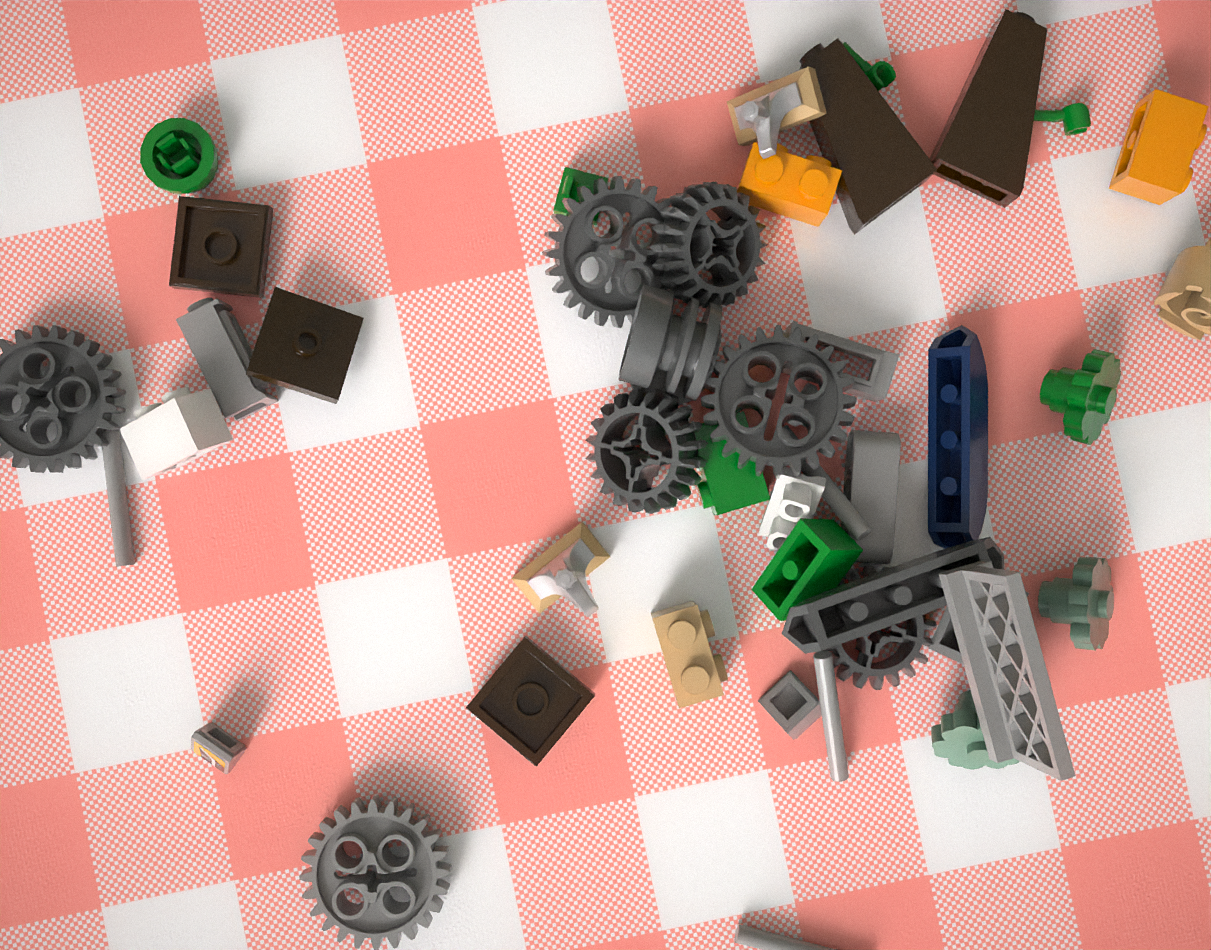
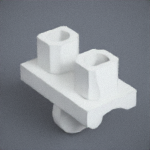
(790, 501)

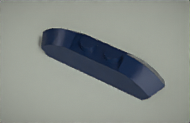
(957, 438)

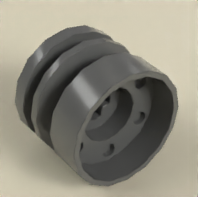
(671, 343)

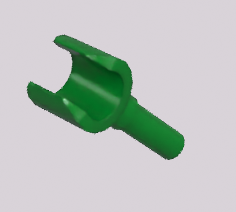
(880, 74)
(1074, 117)

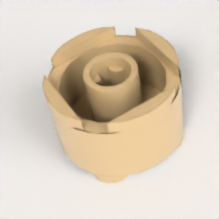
(1187, 293)

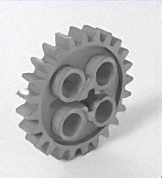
(379, 913)

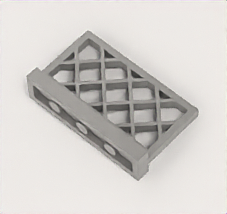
(1006, 668)

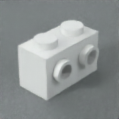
(175, 431)

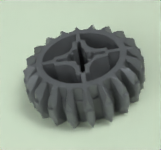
(696, 243)
(634, 479)
(911, 639)

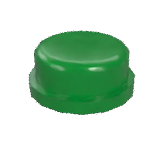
(179, 156)

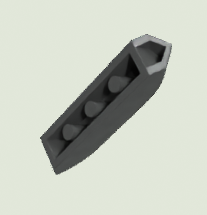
(881, 598)

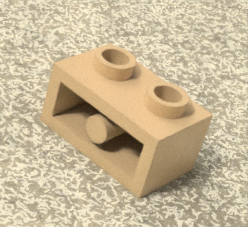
(687, 653)

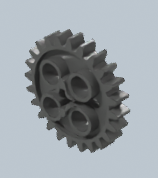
(577, 242)
(818, 412)
(77, 425)

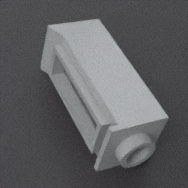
(224, 358)
(882, 368)

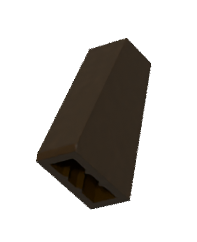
(993, 118)
(863, 138)

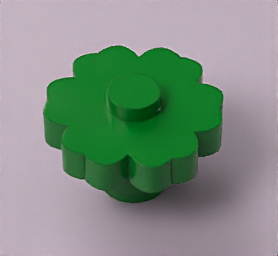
(1083, 395)

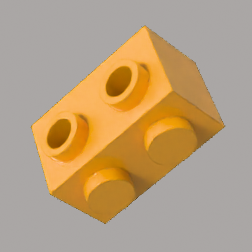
(1159, 147)
(790, 184)

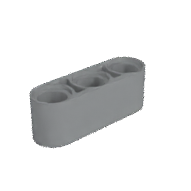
(873, 489)

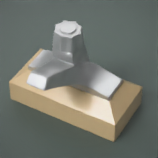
(776, 108)
(564, 571)

